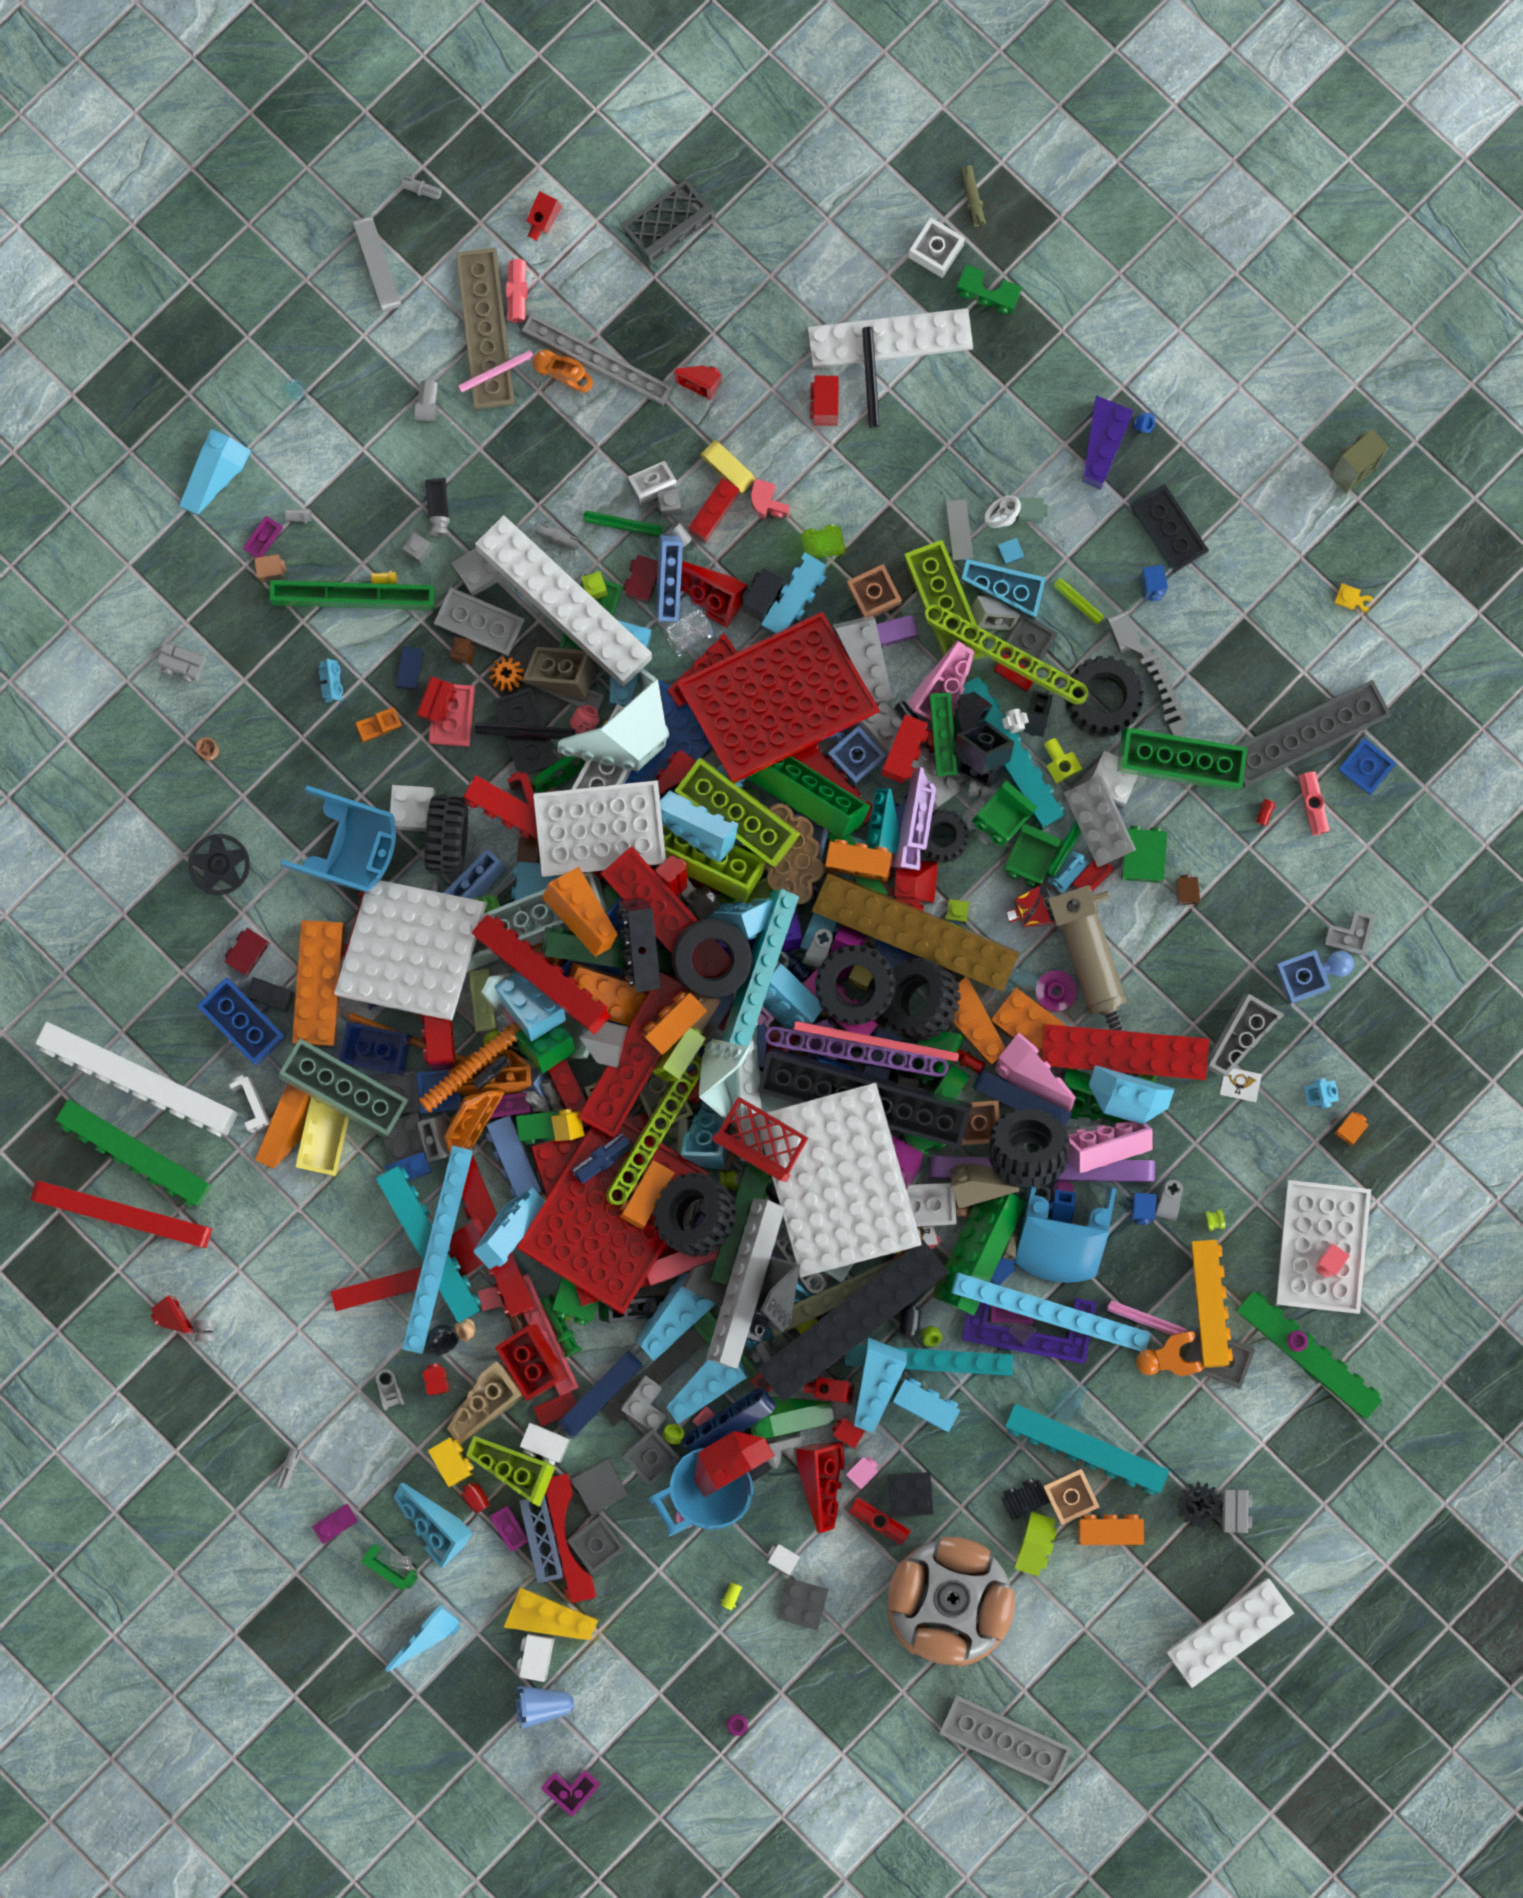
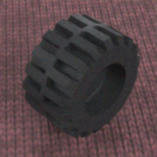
(959, 827)

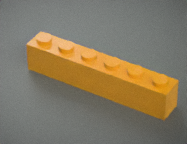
(1210, 1303)

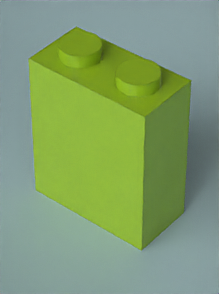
(678, 1057)

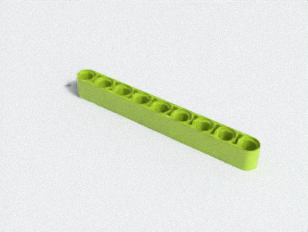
(1012, 662)
(656, 1134)

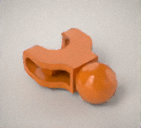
(562, 369)
(1169, 1357)

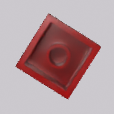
(826, 397)

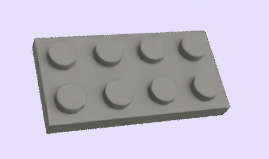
(479, 622)
(1099, 821)

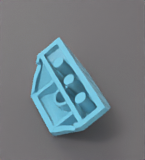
(1128, 1095)

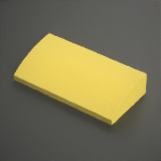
(322, 1139)

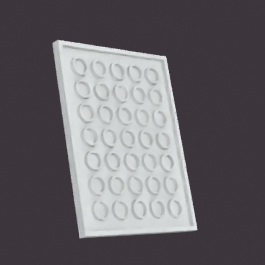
(847, 1184)

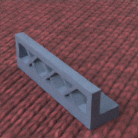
(535, 1540)

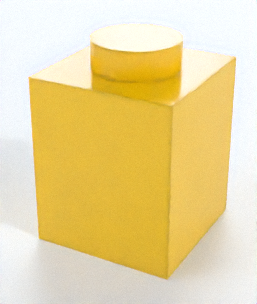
(567, 1125)

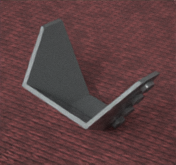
(777, 1289)

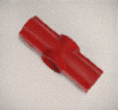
(891, 1529)

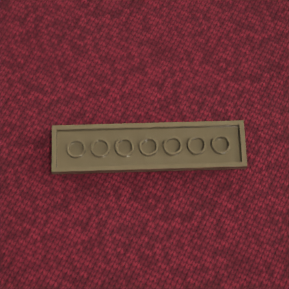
(485, 326)

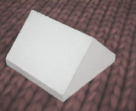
(651, 481)

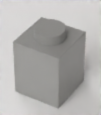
(669, 502)
(417, 548)

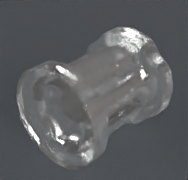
(401, 1562)

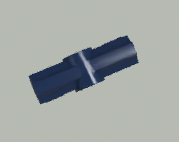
(602, 1159)

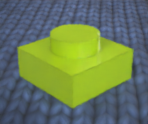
(957, 910)

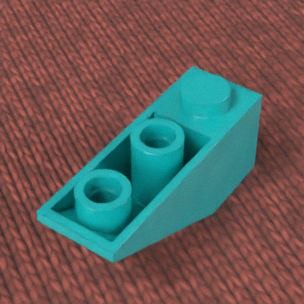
(883, 822)

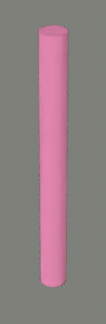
(496, 370)

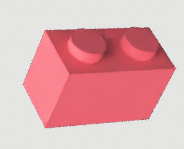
(1331, 1261)

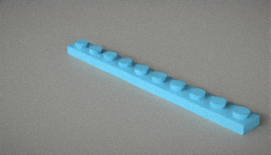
(437, 1249)
(1050, 1312)

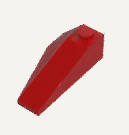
(713, 591)
(820, 1473)

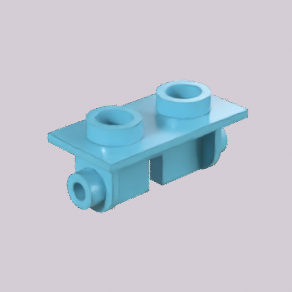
(330, 671)
(1069, 872)

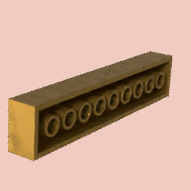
(915, 931)

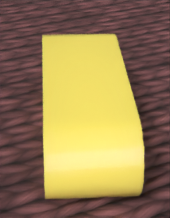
(728, 466)

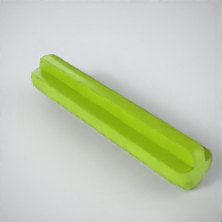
(1079, 601)

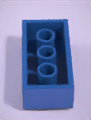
(241, 1021)

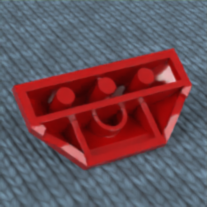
(729, 1460)

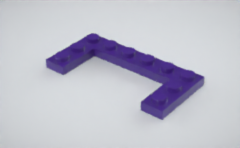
(1069, 1349)

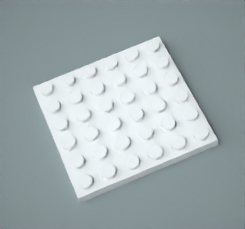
(410, 949)

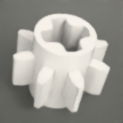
(1015, 720)

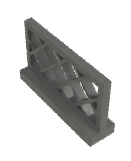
(681, 231)

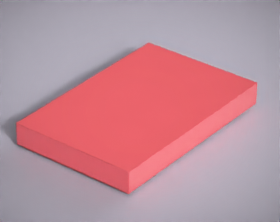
(457, 728)

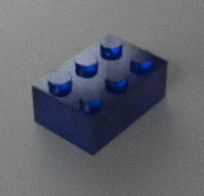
(375, 1048)

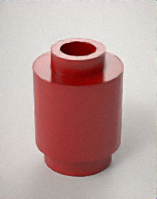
(474, 1497)

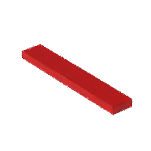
(376, 1289)

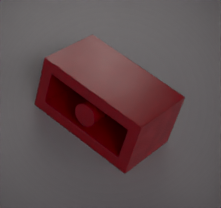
(642, 579)
(246, 952)

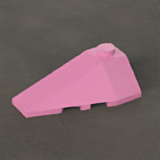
(946, 677)
(1027, 1071)

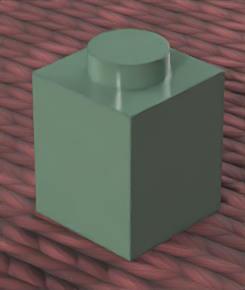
(1032, 510)

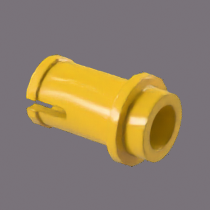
(384, 578)

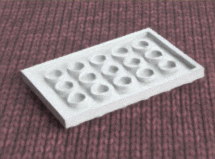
(597, 826)
(1312, 1220)

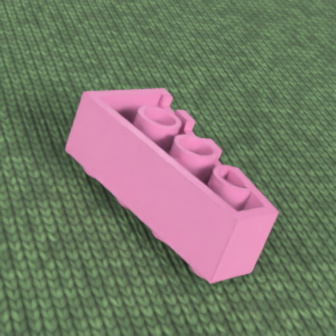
(1108, 1144)

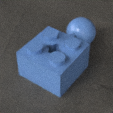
(856, 743)
(1339, 964)

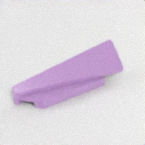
(915, 822)

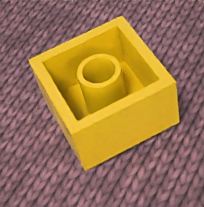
(451, 1462)

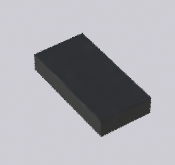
(437, 497)

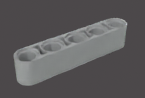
(377, 263)

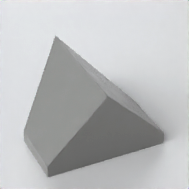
(606, 1043)

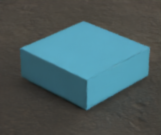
(1010, 551)

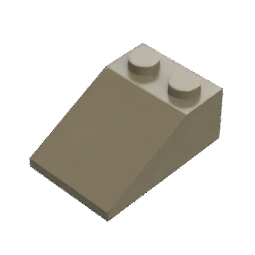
(561, 671)
(977, 1184)

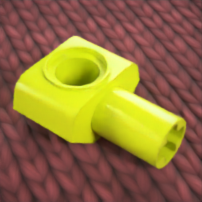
(1059, 757)

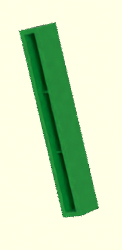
(352, 595)
(133, 1152)
(1312, 1359)

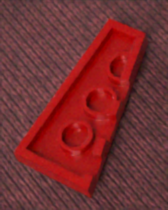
(716, 652)

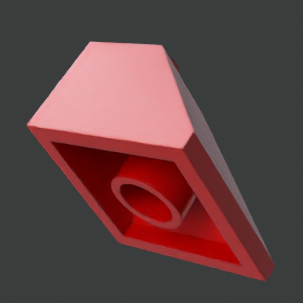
(699, 379)
(917, 883)
(171, 1315)

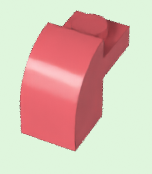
(762, 501)

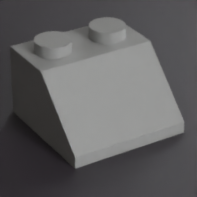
(476, 572)

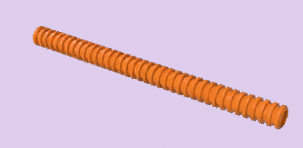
(470, 1067)

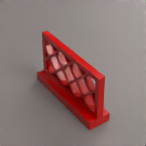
(748, 1152)

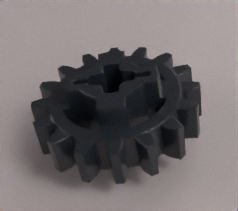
(1203, 1493)

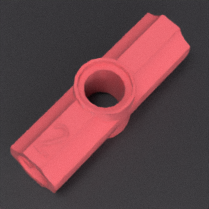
(516, 290)
(1316, 816)

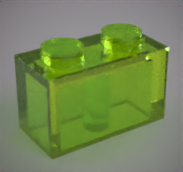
(823, 542)

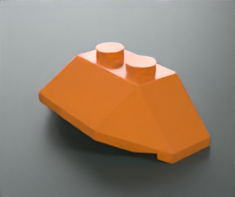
(510, 1080)
(471, 1119)

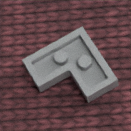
(1352, 940)
(639, 1404)

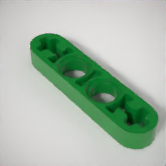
(569, 771)

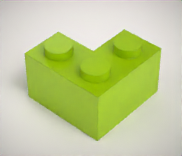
(1036, 1544)

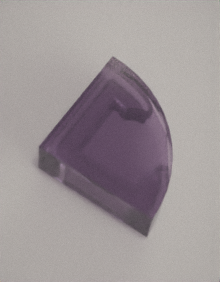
(1022, 1332)

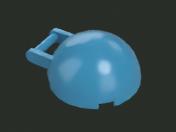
(712, 1512)

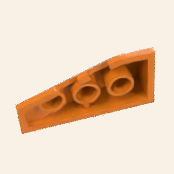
(285, 1127)

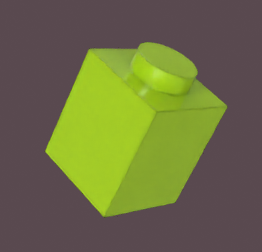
(594, 585)

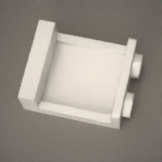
(261, 1120)

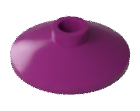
(1063, 983)

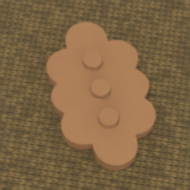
(801, 863)

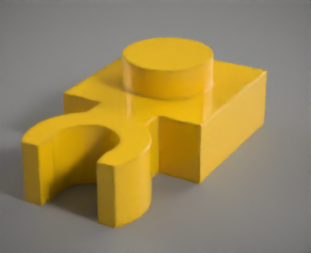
(1349, 597)

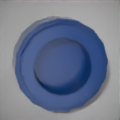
(1144, 422)

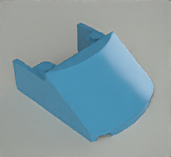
(359, 848)
(1058, 1248)

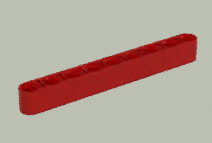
(121, 1214)

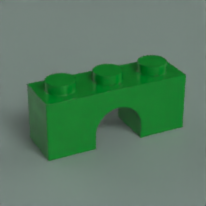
(1002, 299)

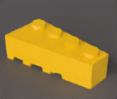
(543, 1615)

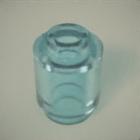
(1023, 980)

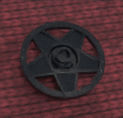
(219, 864)

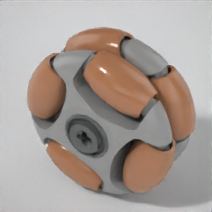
(984, 1581)

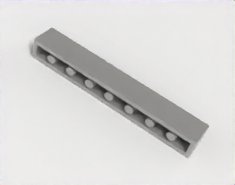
(745, 1283)

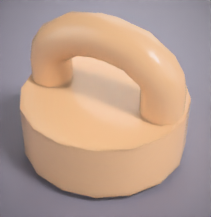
(465, 1329)

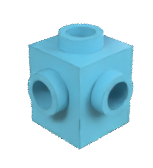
(1321, 1093)

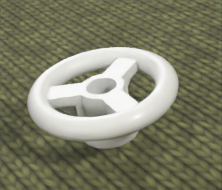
(1004, 516)

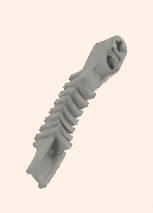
(1127, 640)

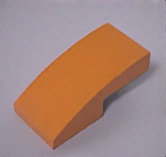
(378, 725)

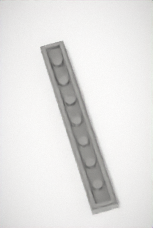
(597, 359)

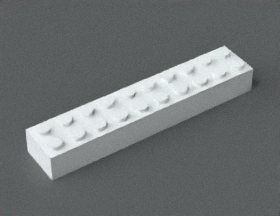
(563, 601)
(133, 1077)

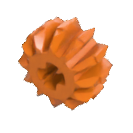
(501, 680)

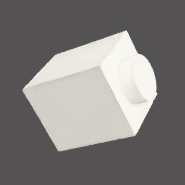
(782, 1558)

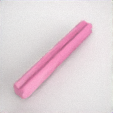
(1144, 1318)

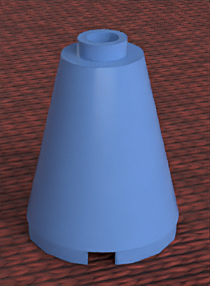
(541, 1705)

